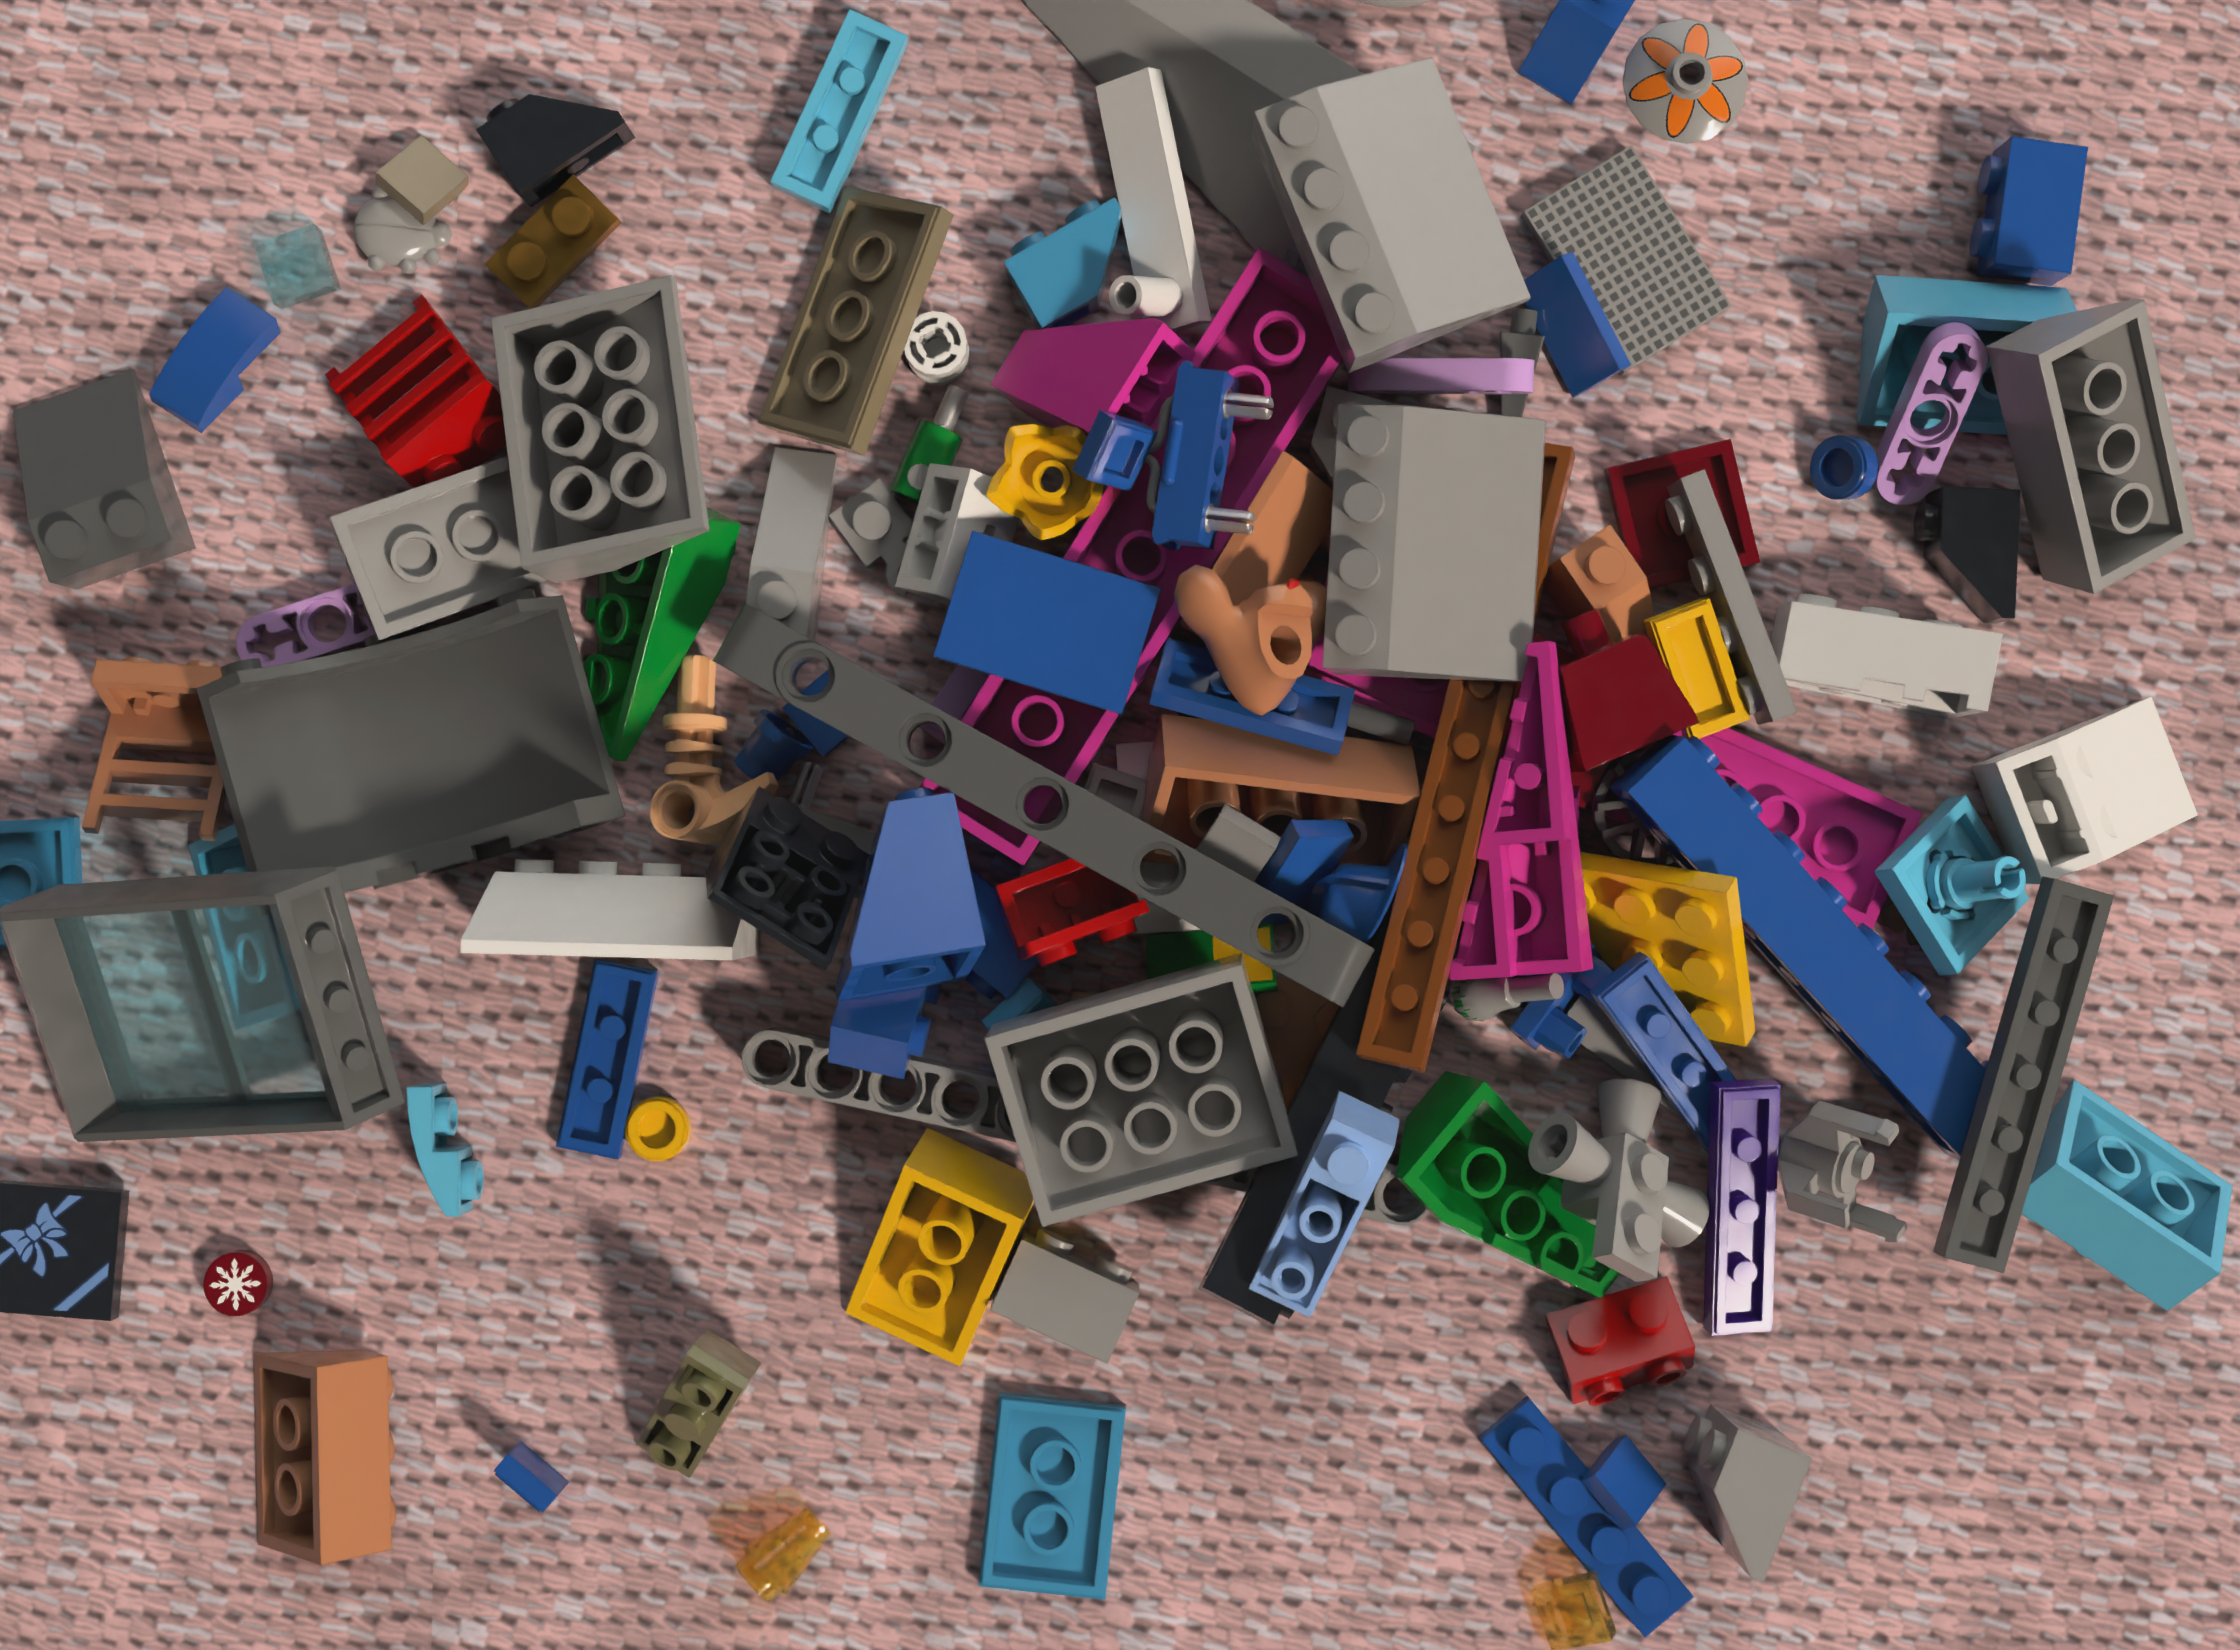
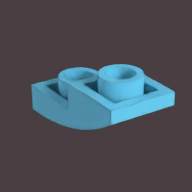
(447, 1169)

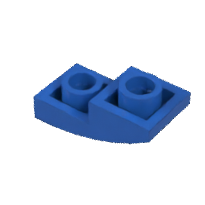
(207, 362)

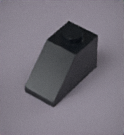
(549, 140)
(1974, 545)

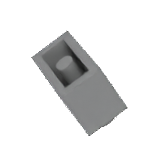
(1066, 1295)

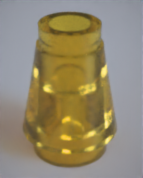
(782, 1554)

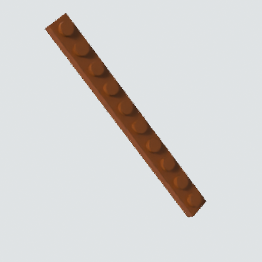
(1447, 838)

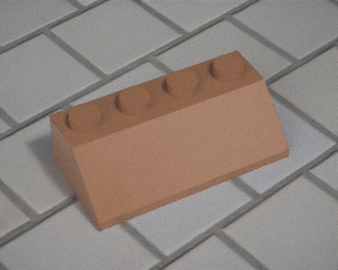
(1207, 764)

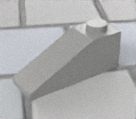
(793, 538)

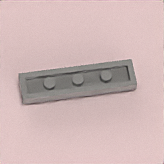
(1721, 576)

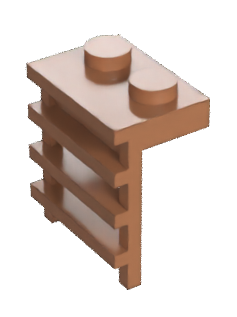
(155, 710)

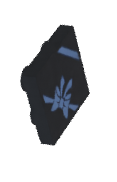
(61, 1249)

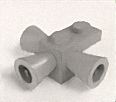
(1620, 1180)

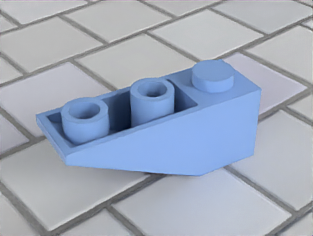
(1326, 1203)

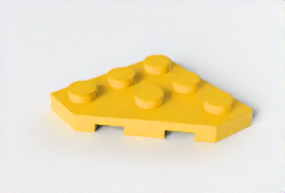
(1687, 929)

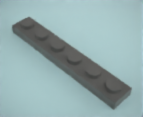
(2023, 1074)

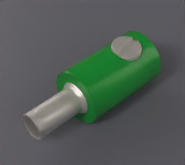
(930, 444)

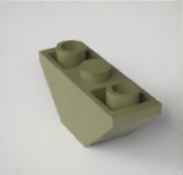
(697, 1403)

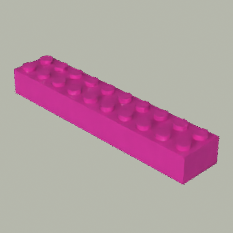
(1277, 347)

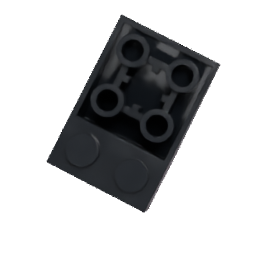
(786, 875)

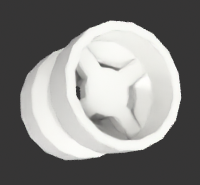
(937, 360)

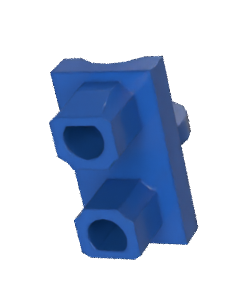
(1545, 1020)

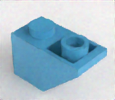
(1066, 271)

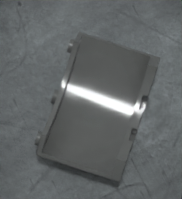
(413, 752)

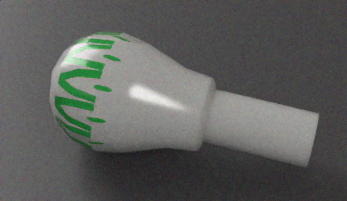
(1491, 996)

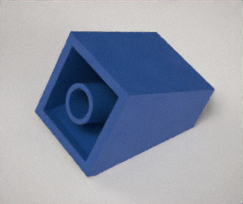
(915, 903)

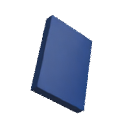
(1047, 622)

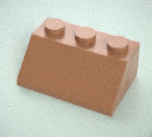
(1289, 525)
(323, 1453)

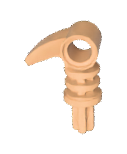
(693, 772)

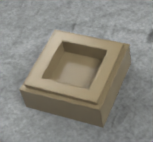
(421, 180)

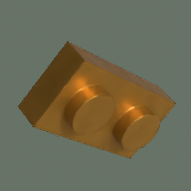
(553, 242)

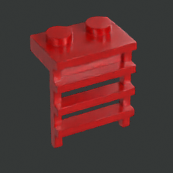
(444, 421)

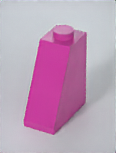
(1080, 369)

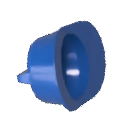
(1357, 895)

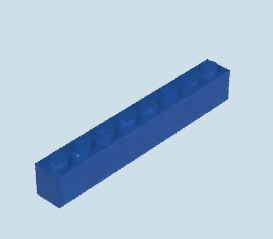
(1809, 937)

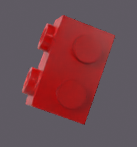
(1063, 905)
(1622, 1342)

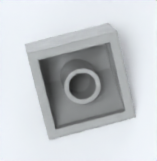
(1746, 1482)

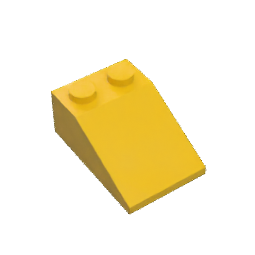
(942, 1246)

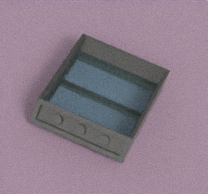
(203, 1005)

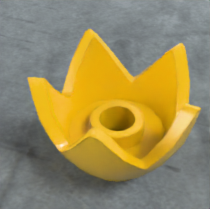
(1019, 485)

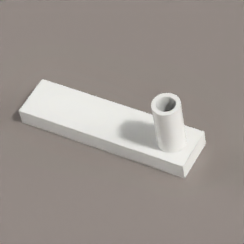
(1153, 205)

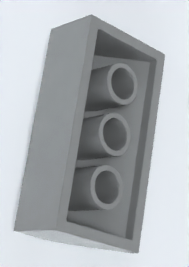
(2092, 443)

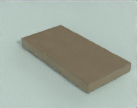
(855, 319)

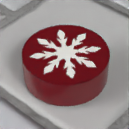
(238, 1283)

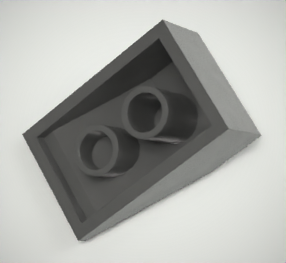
(98, 483)

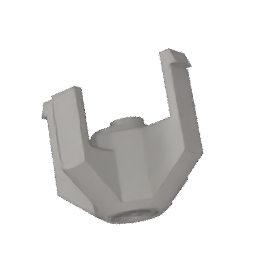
(1824, 1162)

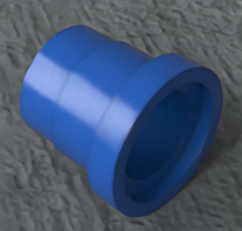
(771, 747)

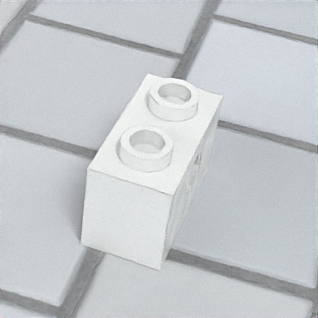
(947, 512)

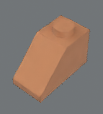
(1603, 577)

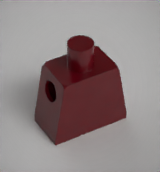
(1616, 694)

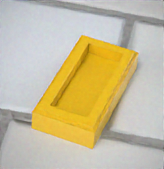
(1700, 664)

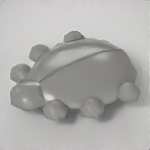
(395, 237)

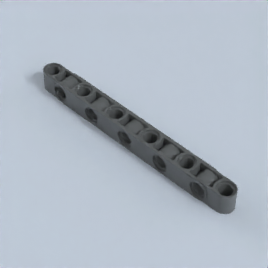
(1001, 781)

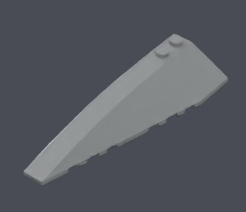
(1216, 70)

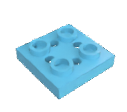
(1967, 884)

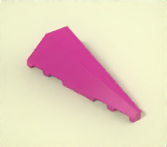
(1529, 878)

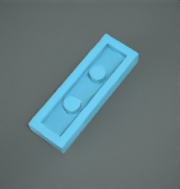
(840, 111)

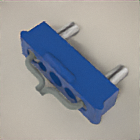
(1198, 458)

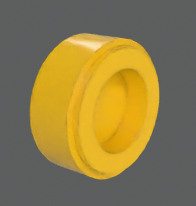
(658, 1128)

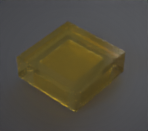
(1574, 1611)

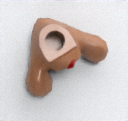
(1259, 642)

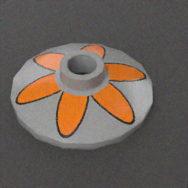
(1665, 101)

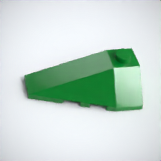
(647, 624)
(1473, 1171)

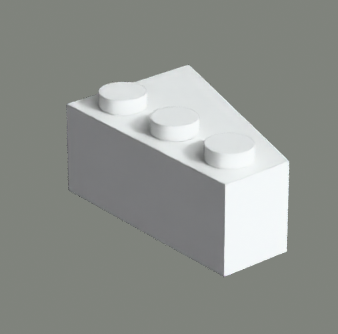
(1885, 658)

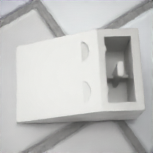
(2085, 792)

